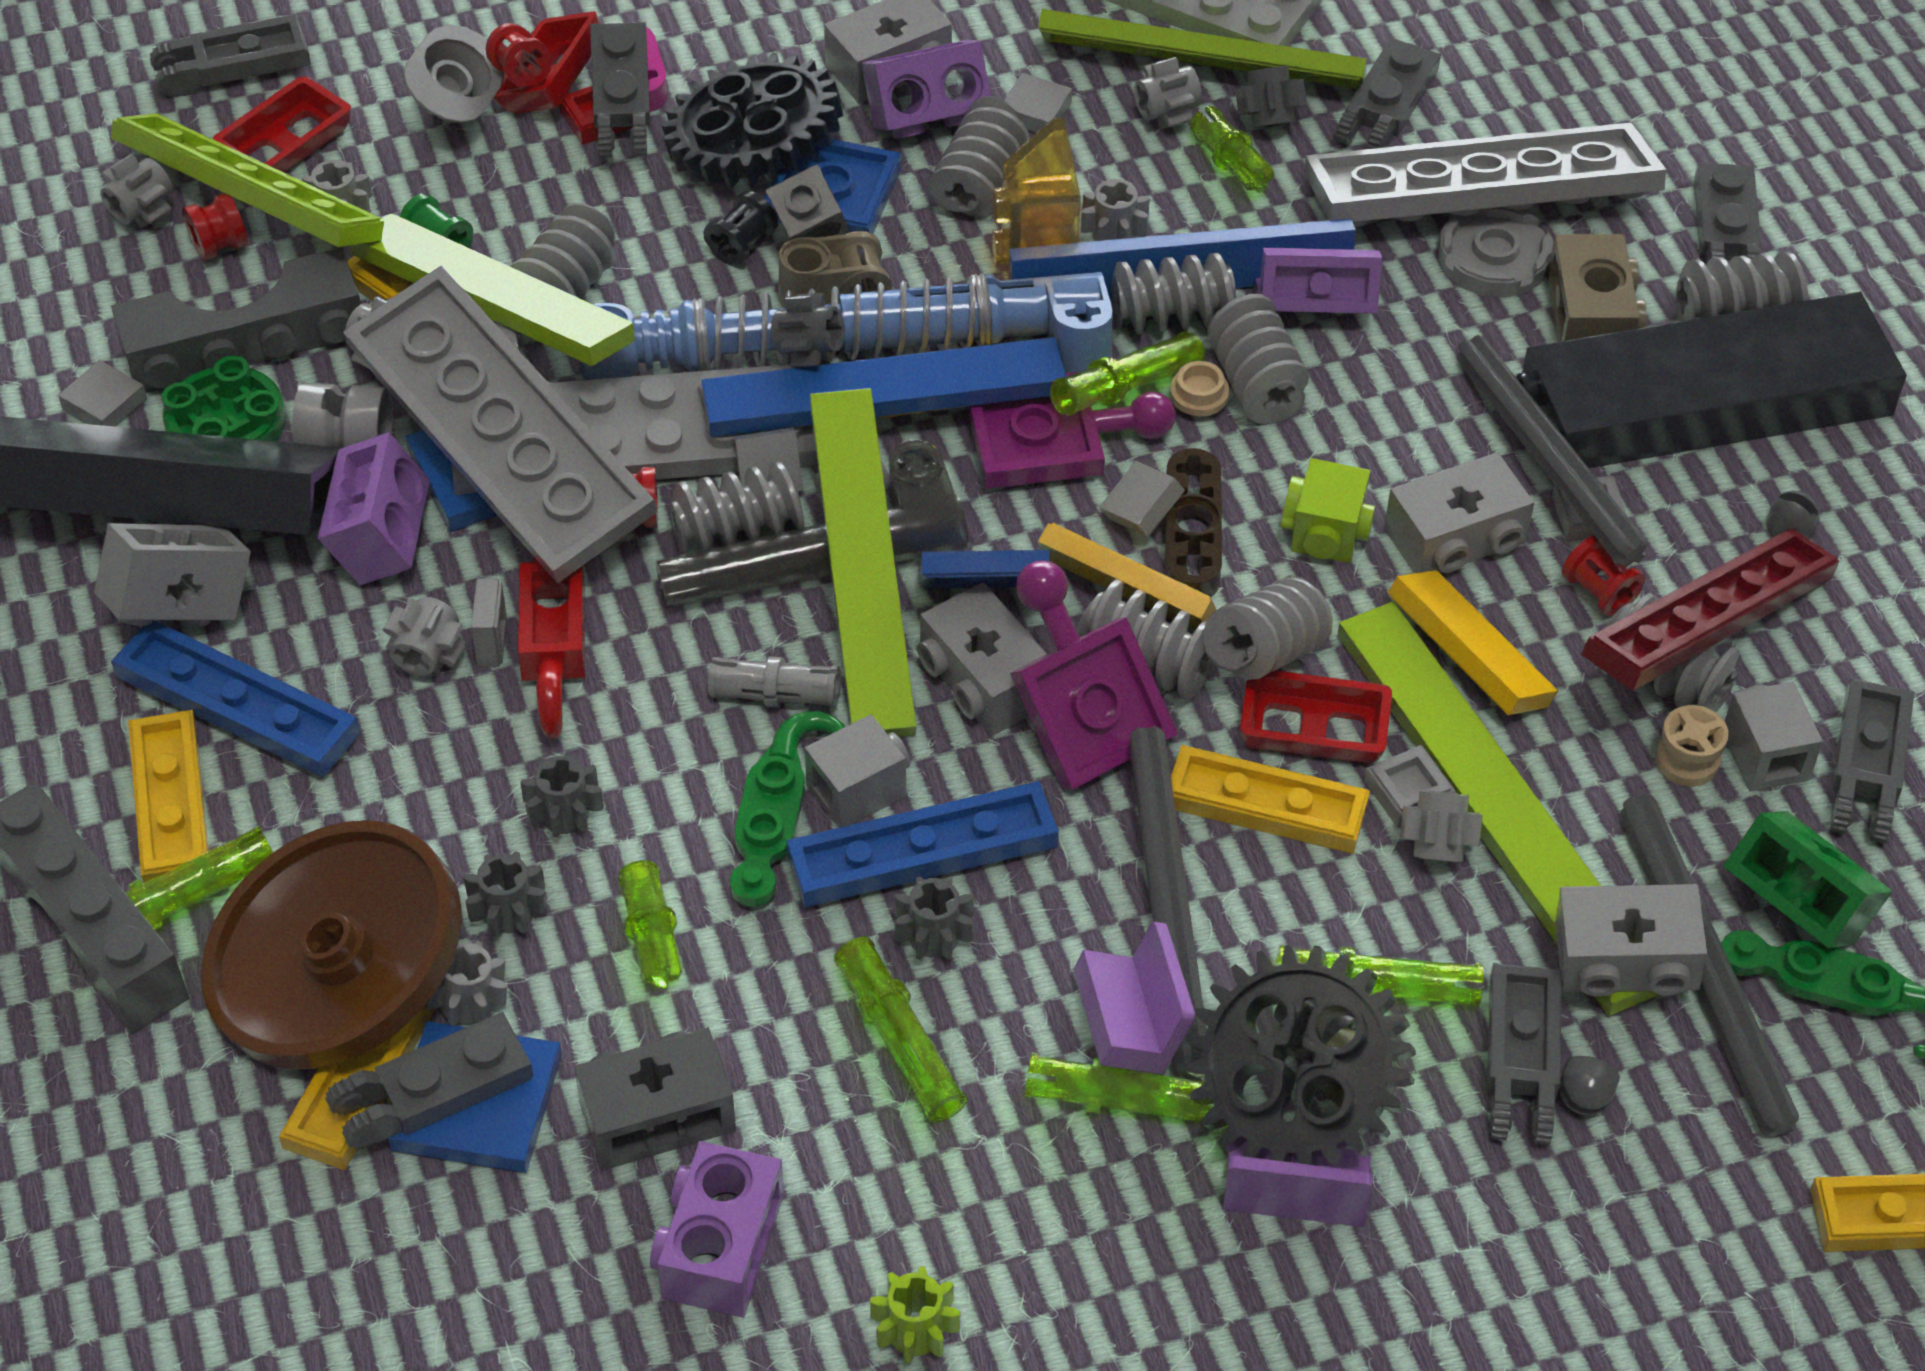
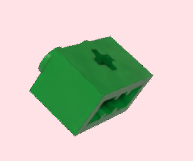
(1807, 879)

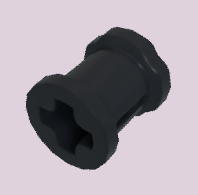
(741, 228)

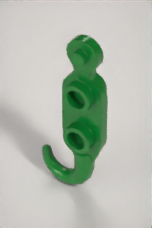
(772, 808)
(1827, 975)

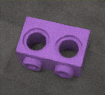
(925, 74)
(374, 509)
(731, 1229)

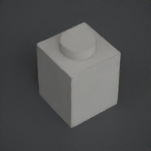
(1772, 736)
(857, 771)

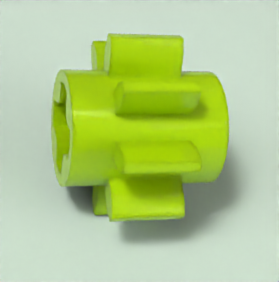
(915, 1334)

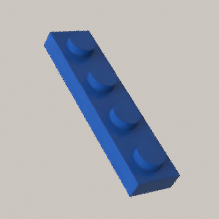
(236, 697)
(922, 843)

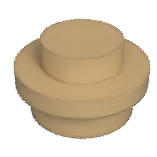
(1199, 389)

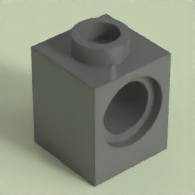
(807, 206)

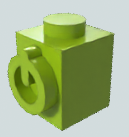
(1328, 510)

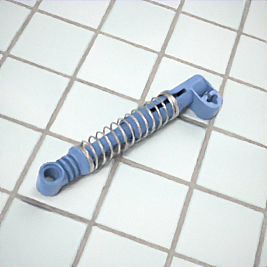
(983, 311)

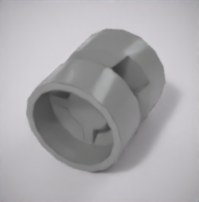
(337, 419)

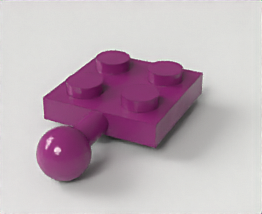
(1036, 444)
(1088, 689)

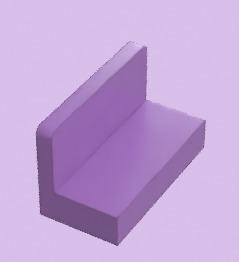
(1321, 279)
(1136, 1003)
(1300, 1189)

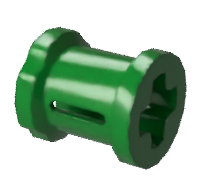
(426, 212)

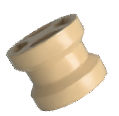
(1691, 745)

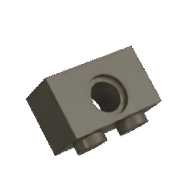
(1593, 286)

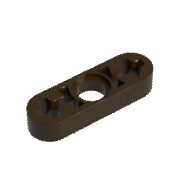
(1204, 505)

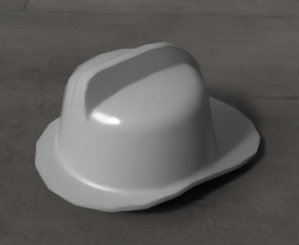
(452, 74)

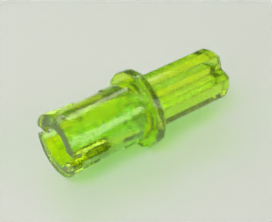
(1232, 150)
(650, 922)

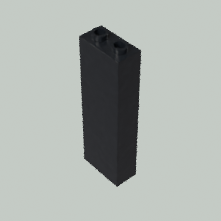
(1716, 379)
(164, 475)

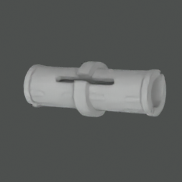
(774, 681)

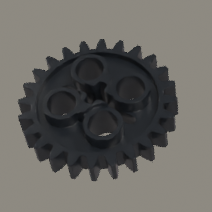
(752, 120)
(1362, 1067)

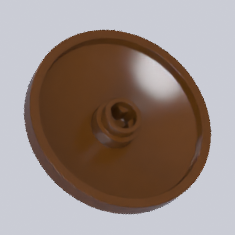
(331, 945)

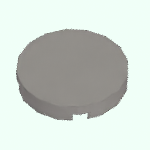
(1495, 252)

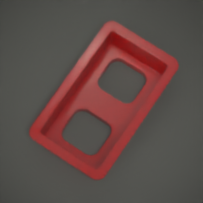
(561, 35)
(270, 119)
(1317, 702)

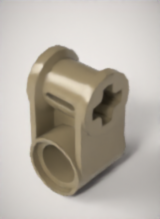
(829, 263)

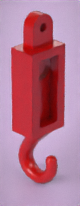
(550, 638)

